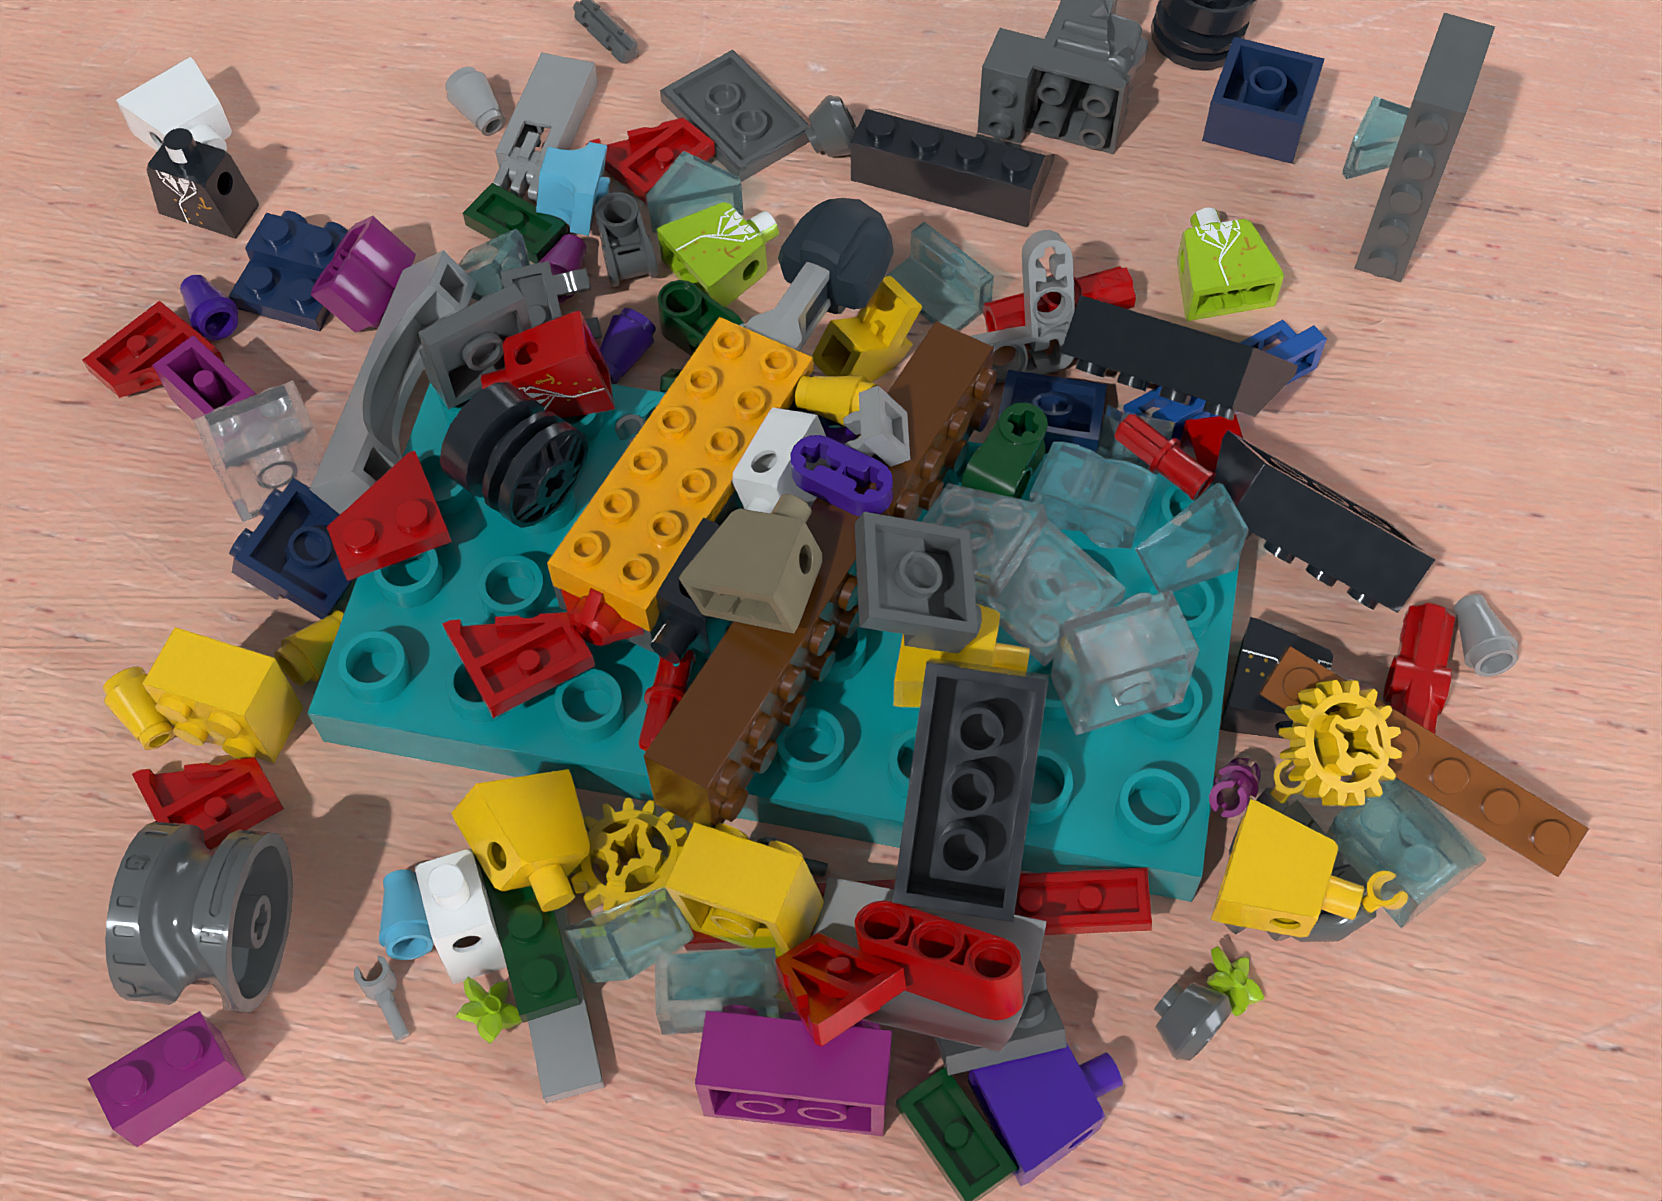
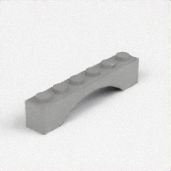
(370, 424)

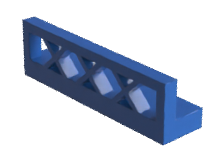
(1300, 349)

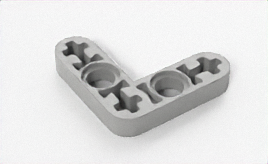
(1039, 326)

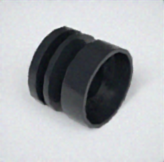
(1199, 31)
(513, 454)

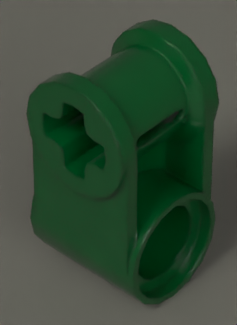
(697, 314)
(1009, 452)

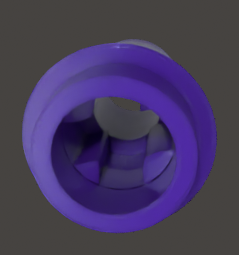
(208, 308)
(626, 341)

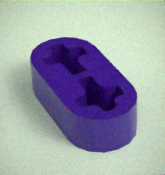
(841, 475)

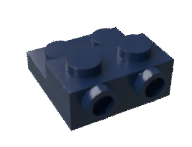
(283, 268)
(1070, 406)
(293, 551)

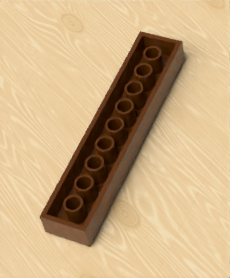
(761, 675)

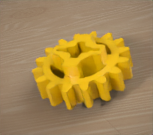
(1340, 743)
(619, 839)

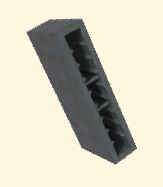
(1424, 145)

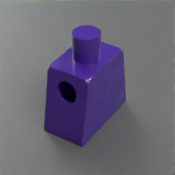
(1043, 1105)

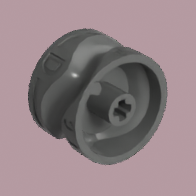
(199, 915)

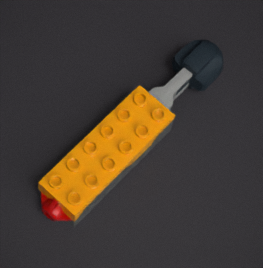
(702, 426)

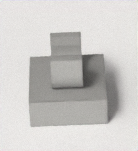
(881, 426)

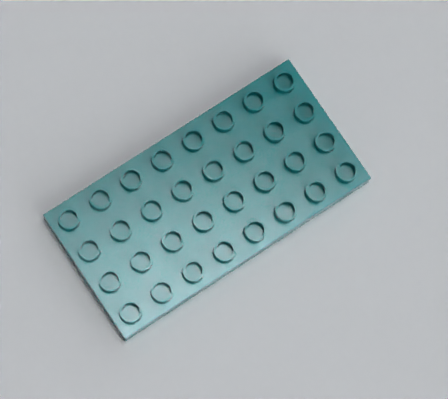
(844, 770)

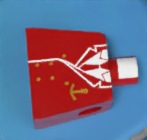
(557, 367)

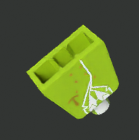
(718, 250)
(1225, 267)

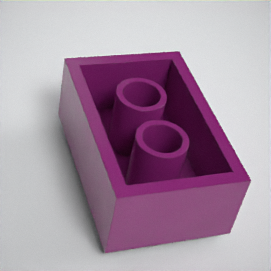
(779, 1076)

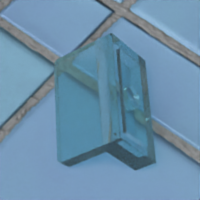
(943, 279)

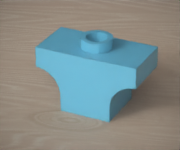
(573, 184)

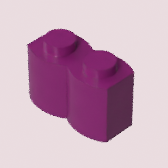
(363, 274)

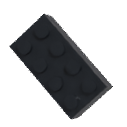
(970, 789)

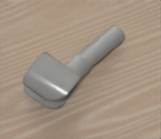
(382, 991)

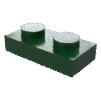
(500, 211)
(956, 1137)

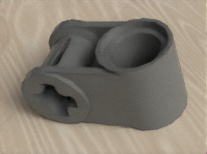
(624, 239)

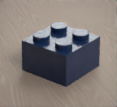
(1262, 99)

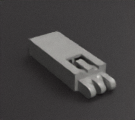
(553, 100)

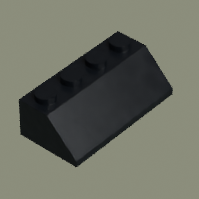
(949, 166)
(1174, 357)
(1320, 527)

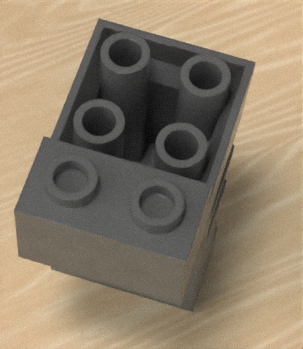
(1067, 84)

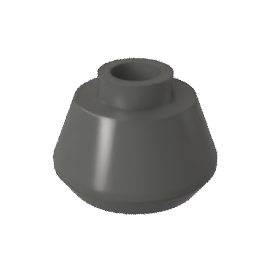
(831, 127)
(1191, 1018)

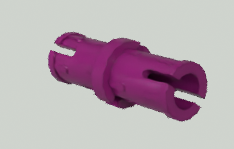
(1235, 800)

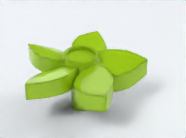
(1234, 982)
(488, 1009)

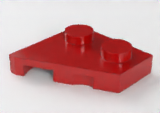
(651, 151)
(128, 357)
(389, 521)
(519, 656)
(211, 797)
(835, 985)

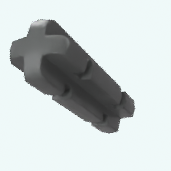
(606, 30)

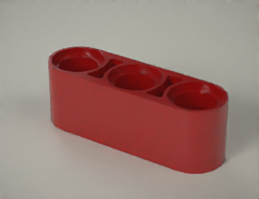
(945, 959)

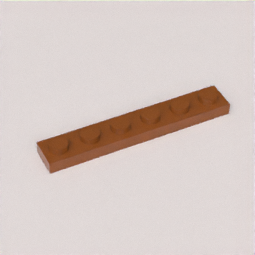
(1450, 776)

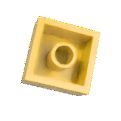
(223, 695)
(744, 889)

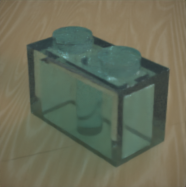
(708, 981)

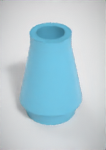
(403, 917)

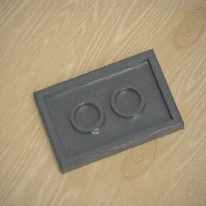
(738, 113)

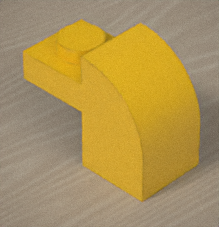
(873, 339)

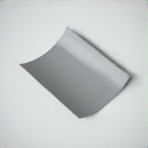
(915, 1013)

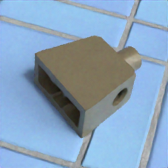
(757, 567)

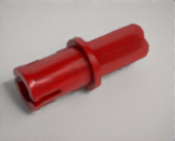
(1164, 456)
(665, 694)

